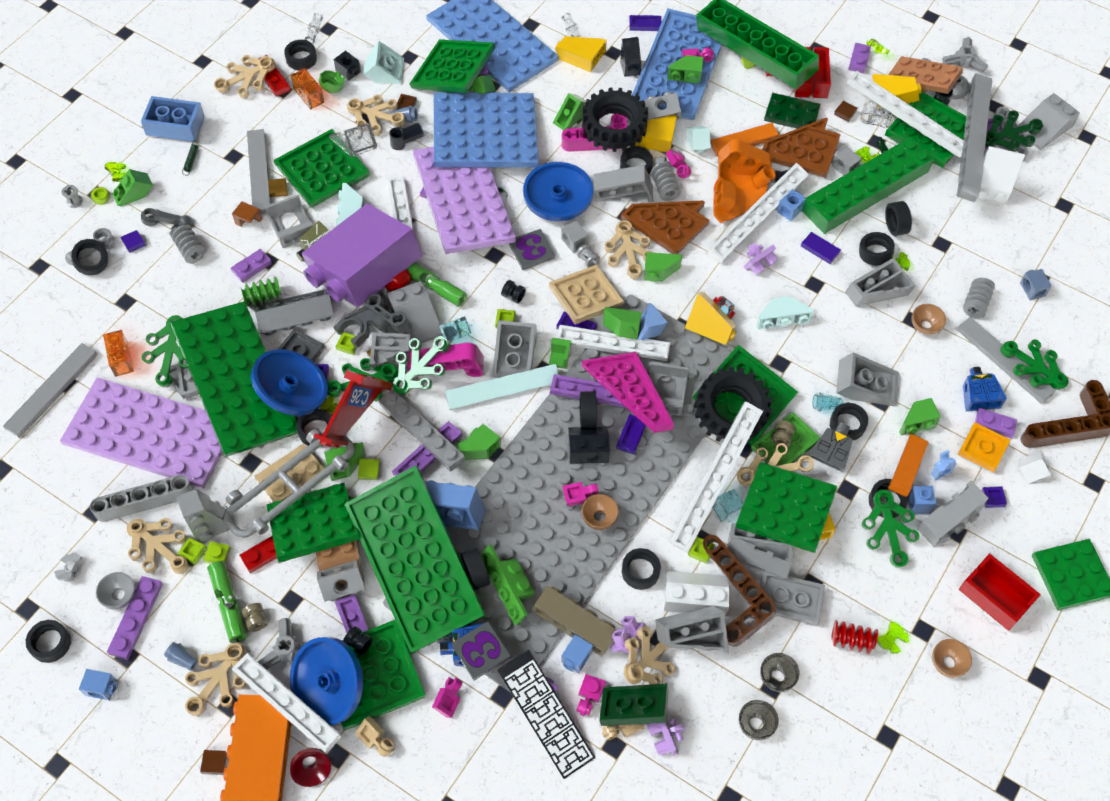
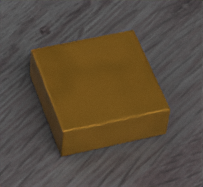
(277, 187)

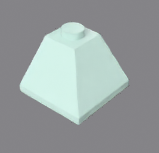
(384, 65)

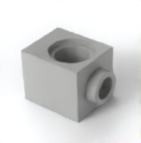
(846, 161)
(574, 236)

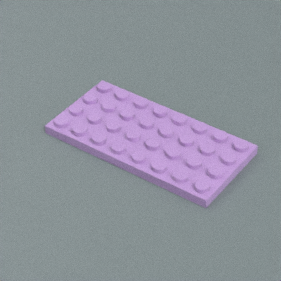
(464, 205)
(144, 432)

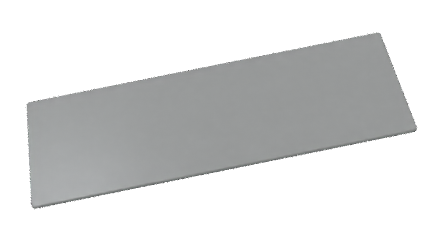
(526, 499)

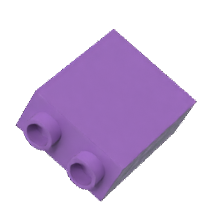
(361, 255)

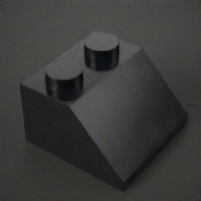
(588, 445)

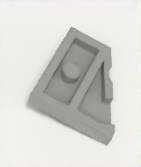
(386, 347)
(182, 381)

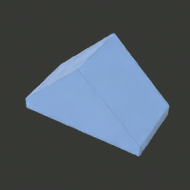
(651, 323)

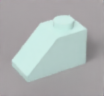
(698, 138)

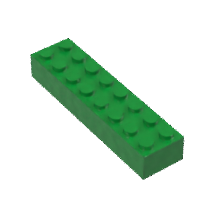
(758, 42)
(867, 185)

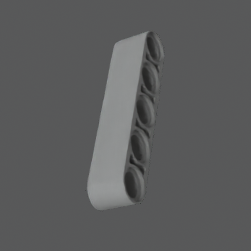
(132, 495)

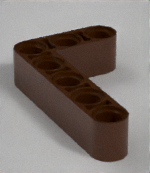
(1097, 420)
(742, 587)

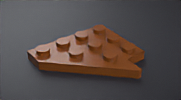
(808, 146)
(668, 223)

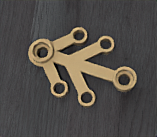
(263, 65)
(357, 107)
(625, 230)
(773, 461)
(155, 543)
(634, 670)
(216, 677)

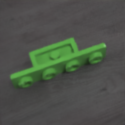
(509, 582)

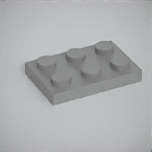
(793, 597)

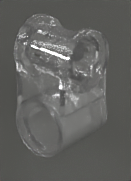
(874, 114)

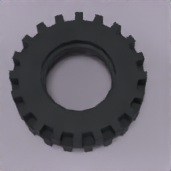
(615, 103)
(733, 382)

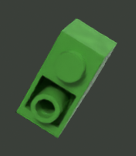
(686, 69)
(132, 187)
(920, 417)
(480, 444)
(359, 453)

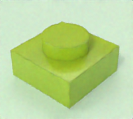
(216, 552)

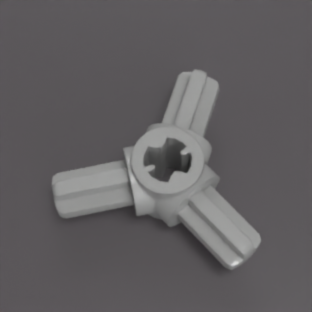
(966, 57)
(284, 640)

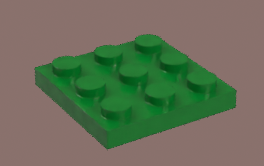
(1073, 574)

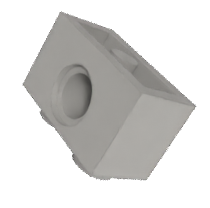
(669, 99)
(349, 572)

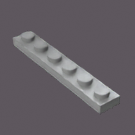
(422, 430)

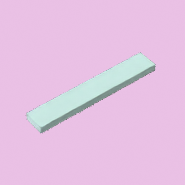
(500, 386)

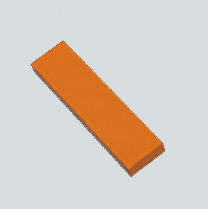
(751, 136)
(908, 465)

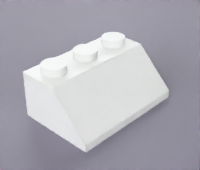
(695, 591)

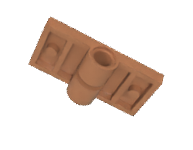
(929, 74)

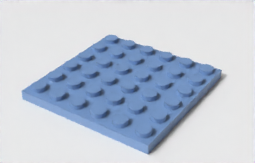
(485, 130)

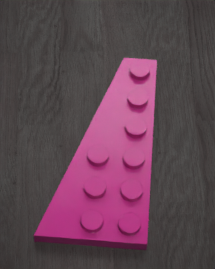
(630, 383)

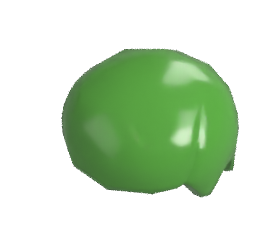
(331, 81)

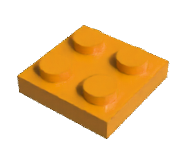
(984, 447)

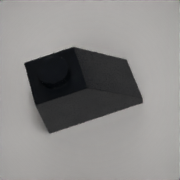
(630, 56)

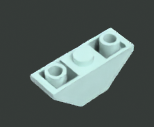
(350, 203)
(784, 312)

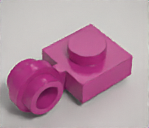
(707, 53)
(677, 161)
(590, 690)

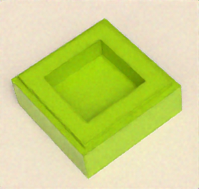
(505, 315)
(344, 344)
(368, 469)
(192, 550)
(698, 552)

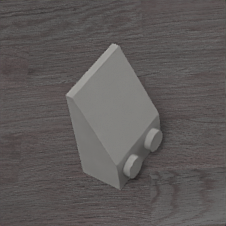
(1056, 118)
(418, 309)
(514, 348)
(867, 380)

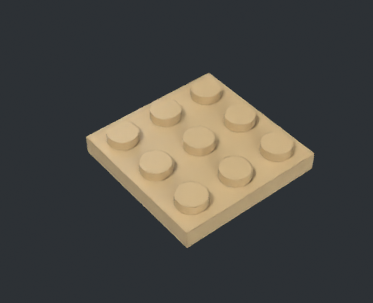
(585, 294)

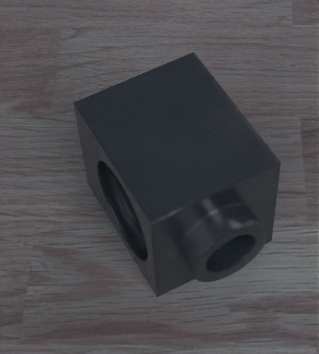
(347, 65)

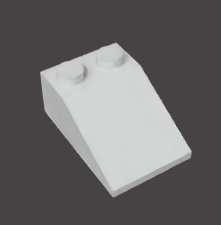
(999, 174)

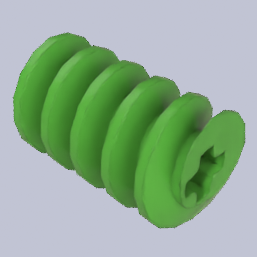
(262, 291)

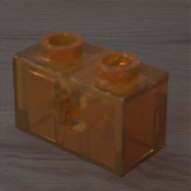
(307, 88)
(118, 353)

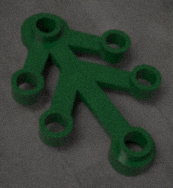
(994, 138)

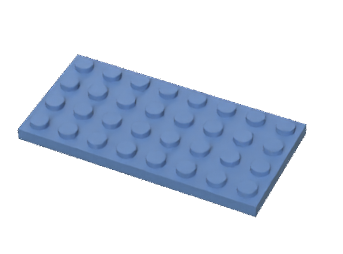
(676, 34)
(517, 51)

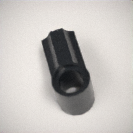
(400, 136)

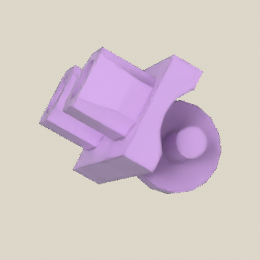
(755, 263)
(629, 630)
(667, 745)

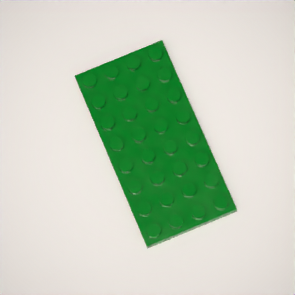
(220, 357)
(414, 560)

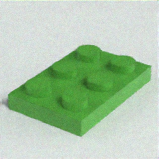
(802, 441)

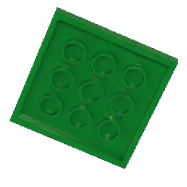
(452, 65)
(939, 113)
(320, 169)
(729, 403)
(786, 507)
(313, 523)
(387, 676)

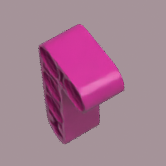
(575, 140)
(459, 356)

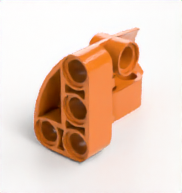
(741, 180)

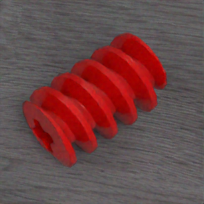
(854, 637)

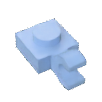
(944, 466)

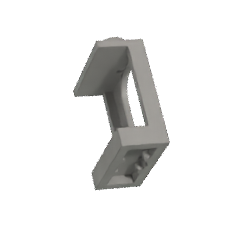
(290, 205)
(679, 375)

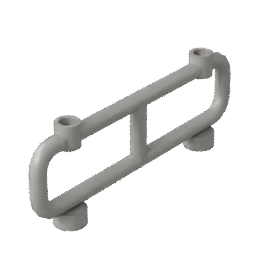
(259, 525)

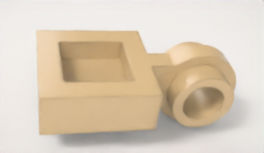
(611, 732)
(370, 734)

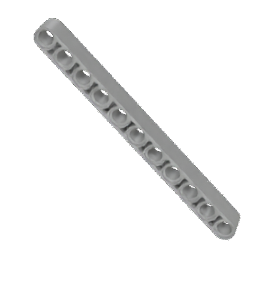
(974, 138)

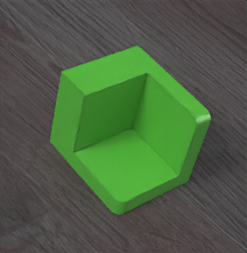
(482, 85)
(560, 352)

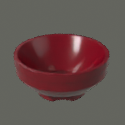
(311, 774)

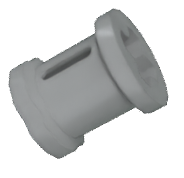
(72, 196)
(587, 255)

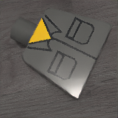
(833, 447)

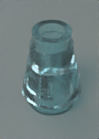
(825, 402)

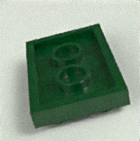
(791, 111)
(634, 704)

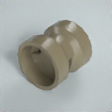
(783, 433)
(255, 617)

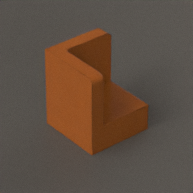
(246, 213)

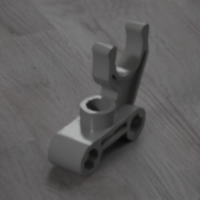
(374, 314)

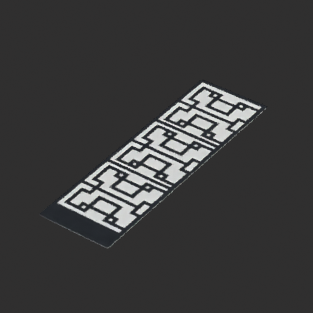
(546, 714)

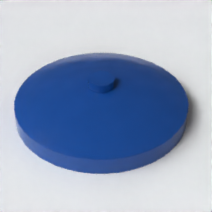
(558, 191)
(289, 382)
(327, 678)

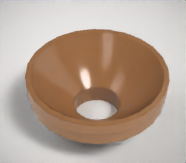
(931, 314)
(603, 504)
(955, 650)

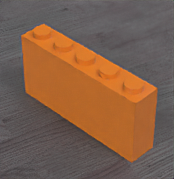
(256, 752)

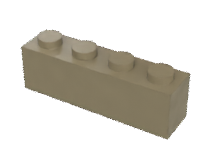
(573, 619)

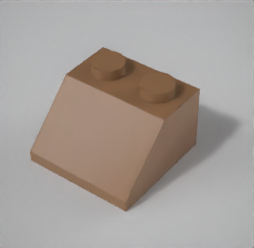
(339, 555)

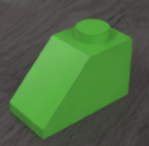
(570, 111)
(660, 266)
(622, 322)

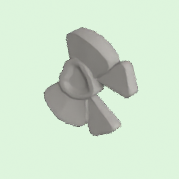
(72, 562)

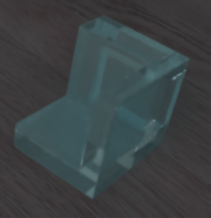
(455, 329)
(727, 504)

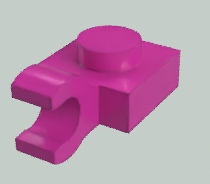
(576, 493)
(447, 698)

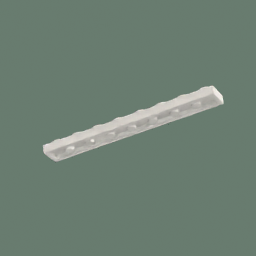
(906, 113)
(757, 213)
(716, 476)

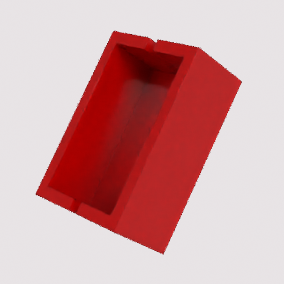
(819, 83)
(999, 592)

